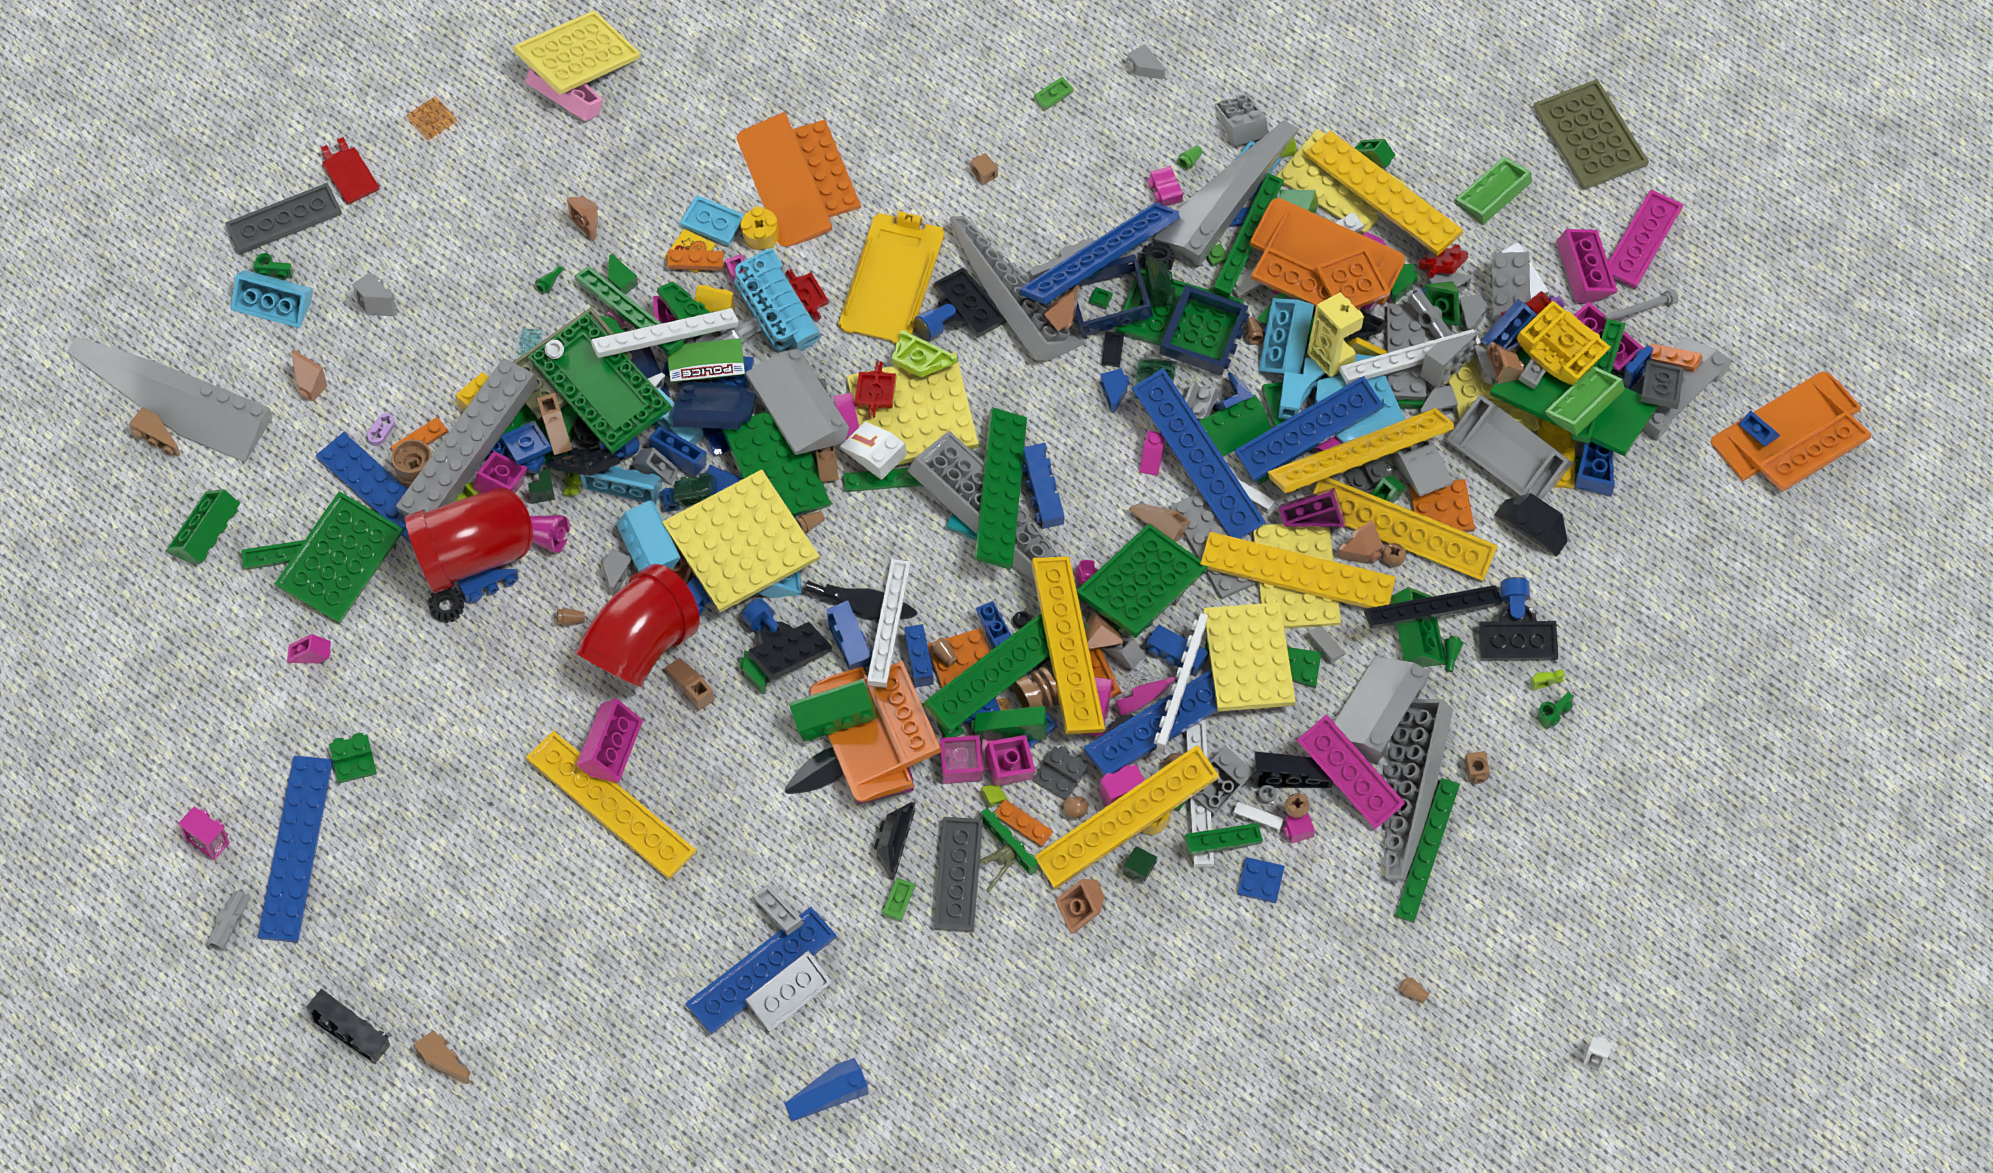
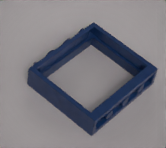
(1113, 269)
(1195, 359)

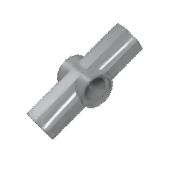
(1429, 315)
(743, 331)
(228, 920)

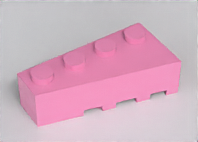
(580, 100)

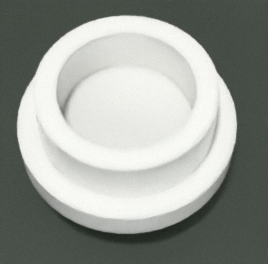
(554, 349)

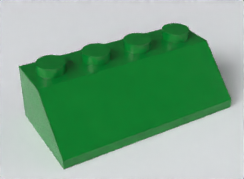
(1236, 425)
(203, 526)
(1420, 638)
(833, 710)

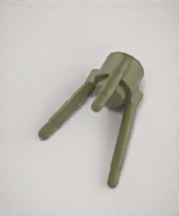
(1002, 856)

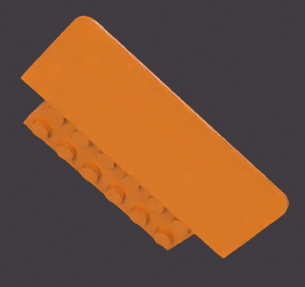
(798, 176)
(1300, 240)
(1813, 431)
(880, 751)

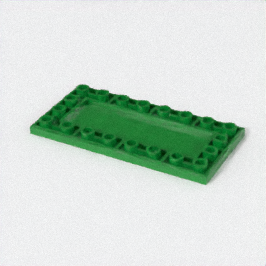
(603, 391)
(1615, 426)

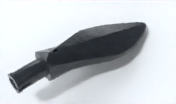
(863, 601)
(816, 773)

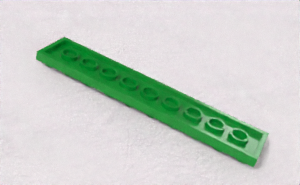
(1000, 488)
(990, 675)

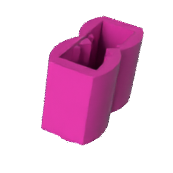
(1165, 186)

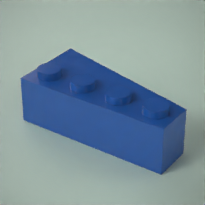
(1596, 470)
(1042, 486)

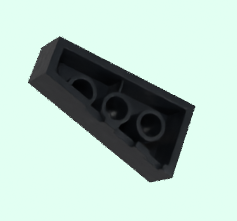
(1288, 771)
(347, 1026)

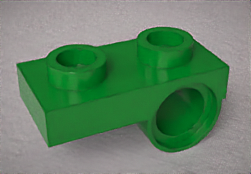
(272, 269)
(1563, 705)

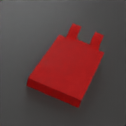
(348, 172)

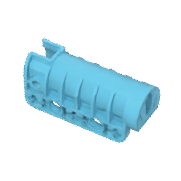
(777, 301)

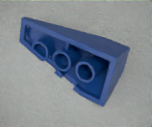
(832, 1088)

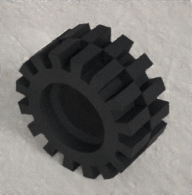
(1158, 252)
(449, 614)

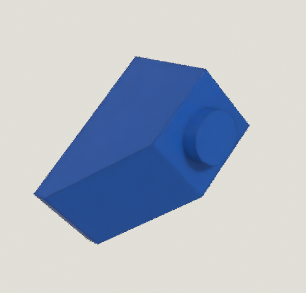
(1114, 387)

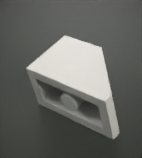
(1598, 1053)

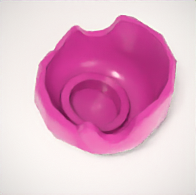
(1085, 570)

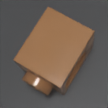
(984, 168)
(1477, 759)

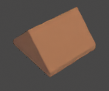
(1101, 632)

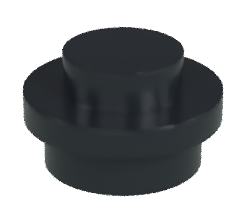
(1021, 619)

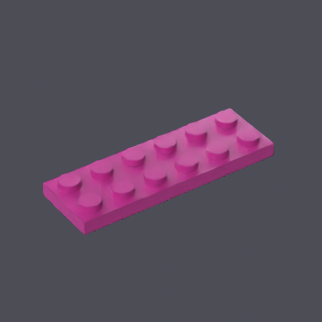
(1644, 238)
(1351, 771)

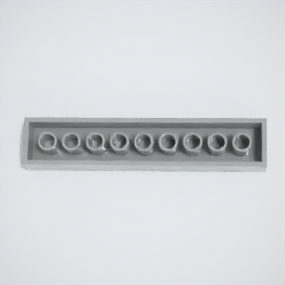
(470, 439)

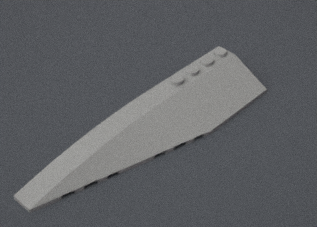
(180, 400)

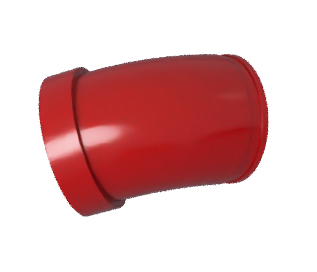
(469, 536)
(641, 624)

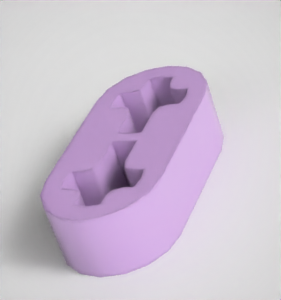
(377, 427)

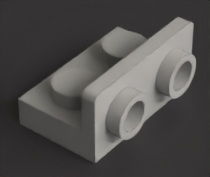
(1201, 400)

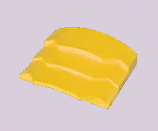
(1562, 344)

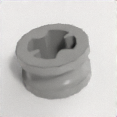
(1273, 793)

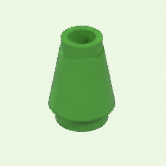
(1188, 158)

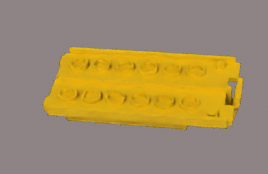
(891, 277)

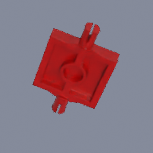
(1445, 262)
(808, 292)
(875, 389)

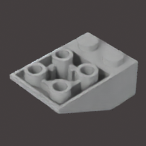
(1242, 119)
(1447, 358)
(1422, 467)
(1232, 774)

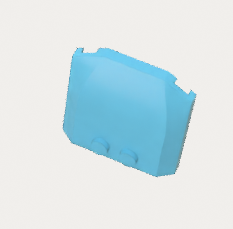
(1387, 416)

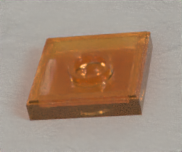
(431, 118)

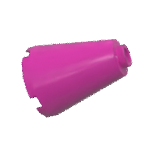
(550, 531)

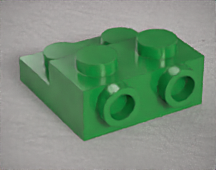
(352, 758)

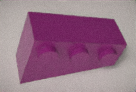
(1314, 510)

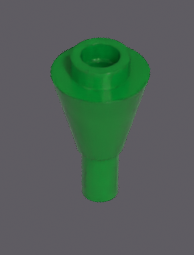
(546, 282)
(1453, 647)

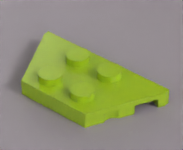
(920, 356)

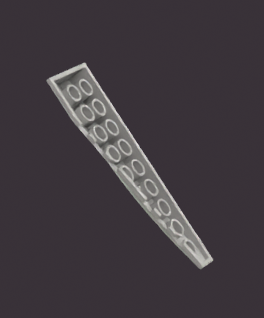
(1216, 205)
(1003, 285)
(1413, 774)

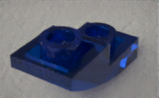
(716, 440)

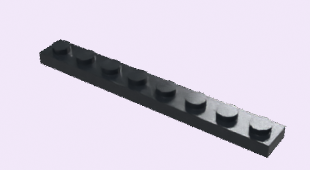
(1432, 606)

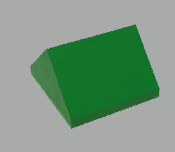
(1446, 297)

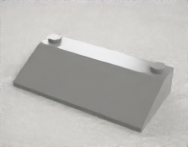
(1711, 368)
(798, 402)
(1508, 449)
(1380, 704)

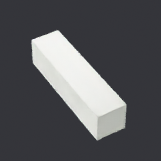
(1259, 499)
(1258, 816)

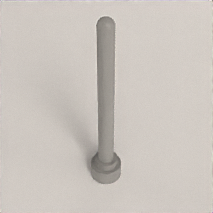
(1668, 297)

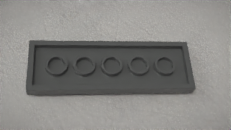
(283, 218)
(958, 874)

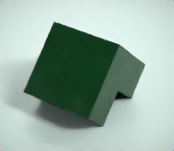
(543, 489)
(1139, 864)

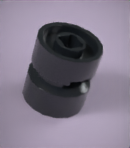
(584, 435)

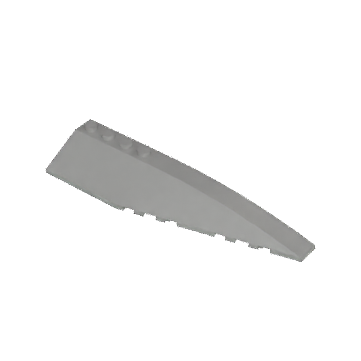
(956, 478)

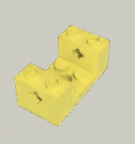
(1332, 323)

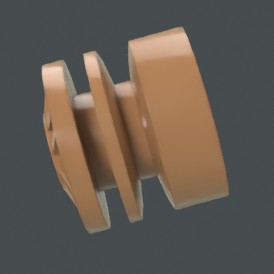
(409, 460)
(1038, 691)

